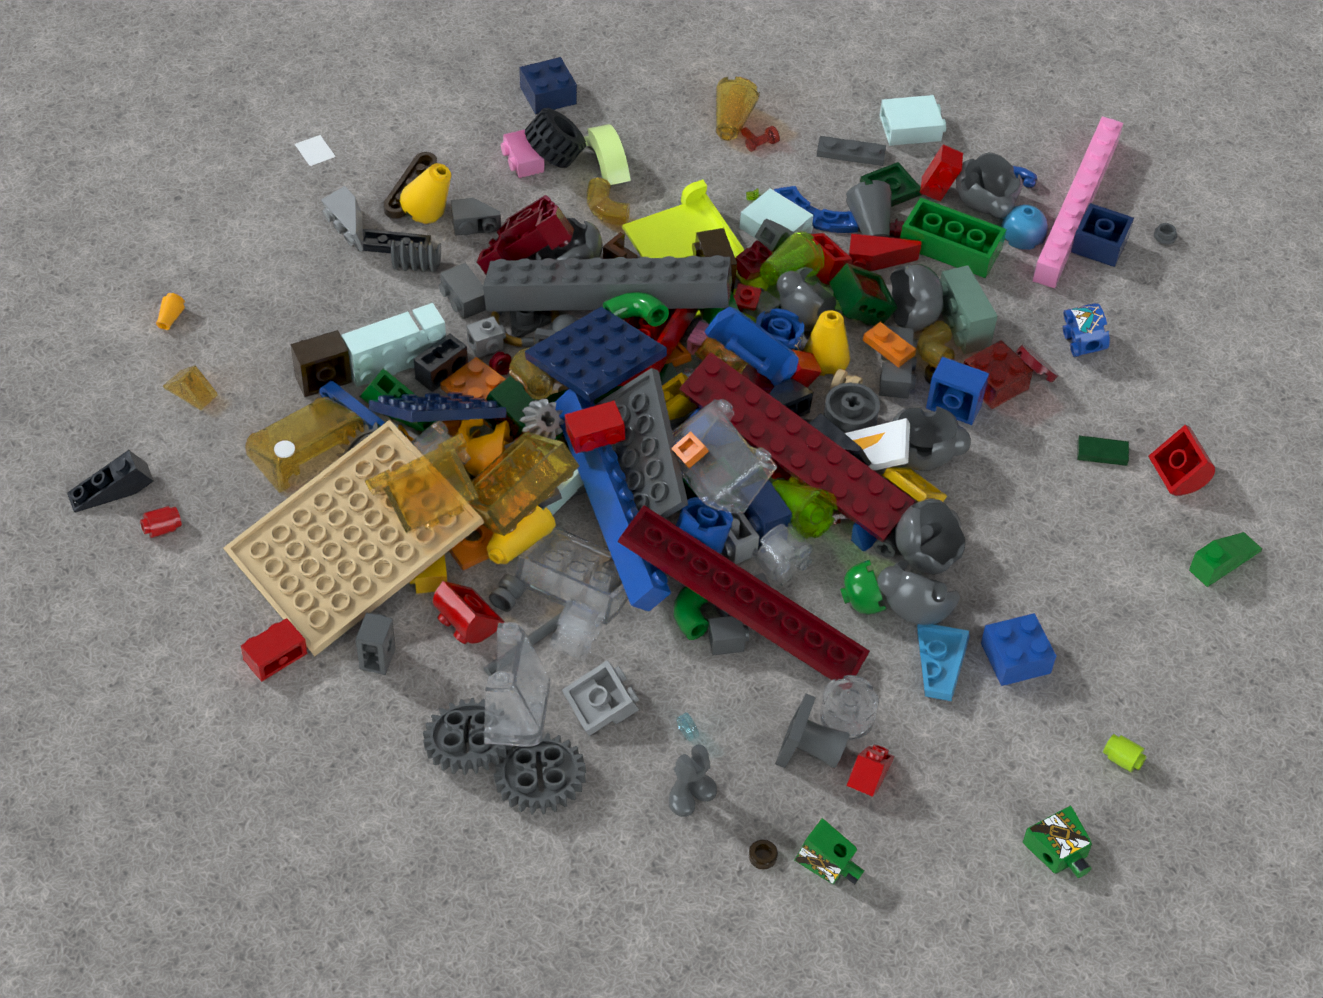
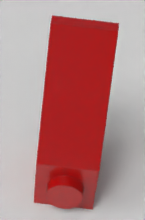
(881, 252)

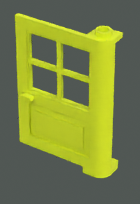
(675, 229)

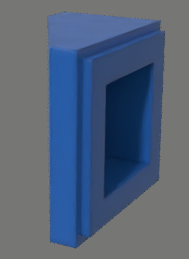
(862, 538)

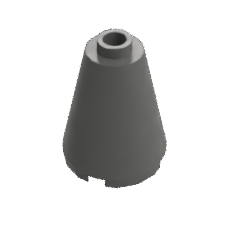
(871, 207)

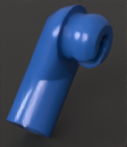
(1028, 176)

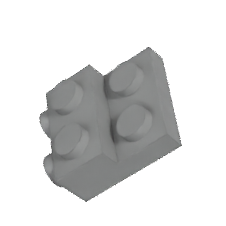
(601, 697)

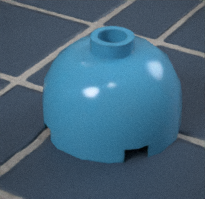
(1025, 227)

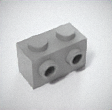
(741, 540)

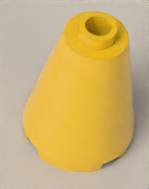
(427, 194)
(829, 343)
(528, 531)

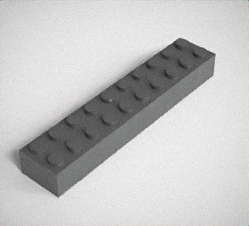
(590, 282)

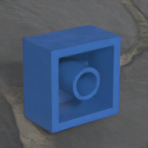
(957, 389)
(1018, 649)

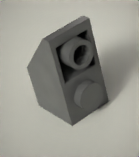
(474, 217)

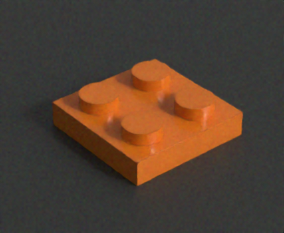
(473, 379)

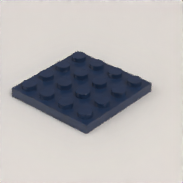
(595, 354)
(437, 407)

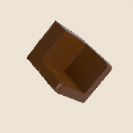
(615, 248)

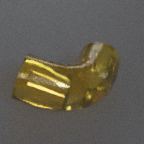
(602, 206)
(932, 343)

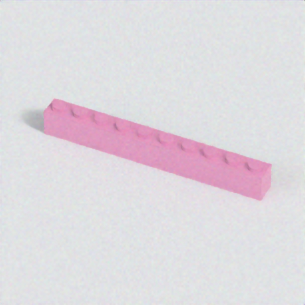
(1077, 201)

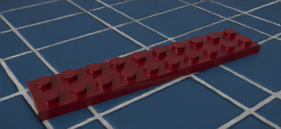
(800, 447)
(743, 595)

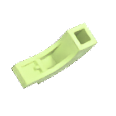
(609, 153)

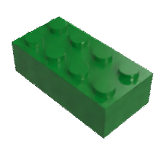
(954, 237)

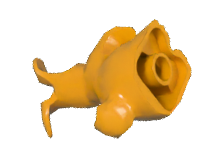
(481, 449)

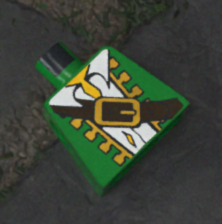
(1060, 842)
(829, 854)

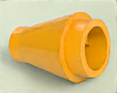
(170, 309)

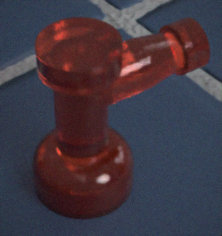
(752, 141)

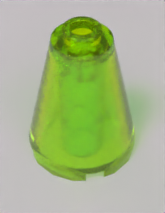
(794, 253)
(809, 508)

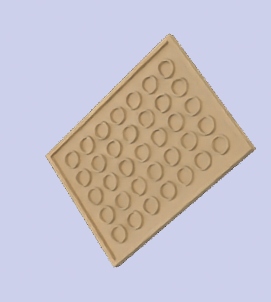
(340, 549)

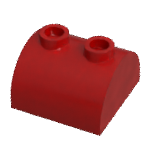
(1183, 463)
(465, 612)

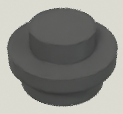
(1165, 233)

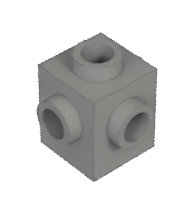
(485, 337)

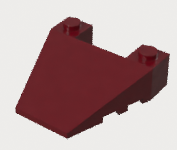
(527, 233)

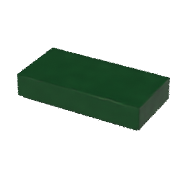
(1103, 450)

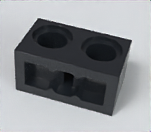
(440, 361)

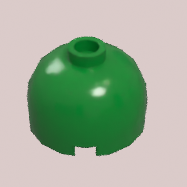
(862, 589)

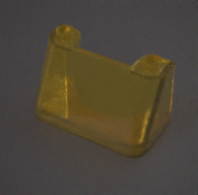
(312, 433)

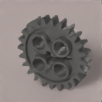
(449, 733)
(561, 770)

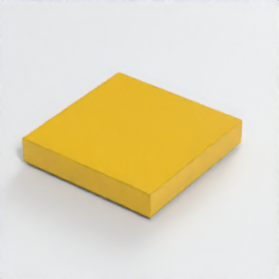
(913, 484)

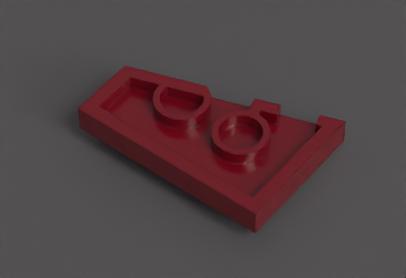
(751, 260)

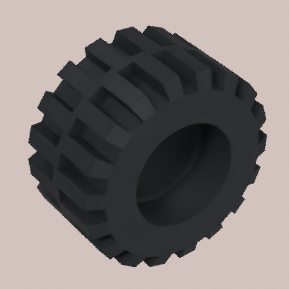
(555, 138)

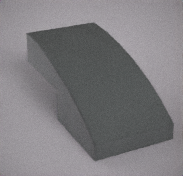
(772, 234)

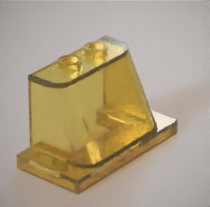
(428, 486)

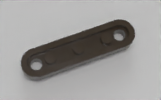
(419, 164)

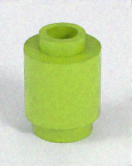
(1125, 752)

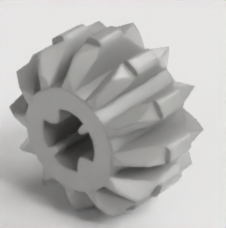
(542, 419)

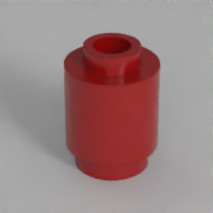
(160, 521)

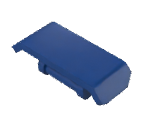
(753, 345)

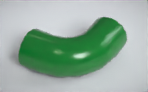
(638, 305)
(688, 613)

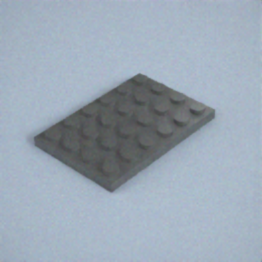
(647, 451)

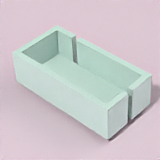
(392, 343)

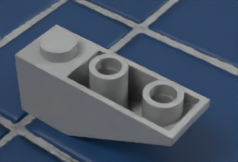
(346, 216)

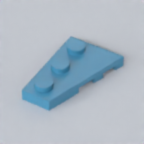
(941, 658)

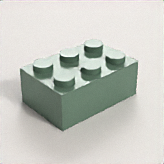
(967, 310)

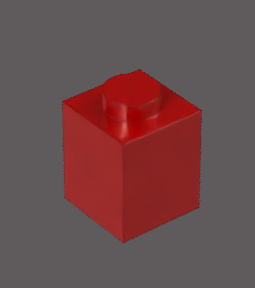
(807, 368)

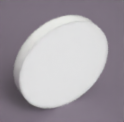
(284, 449)

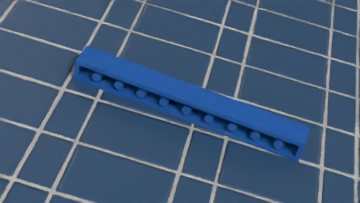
(614, 511)

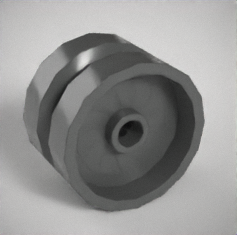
(852, 407)

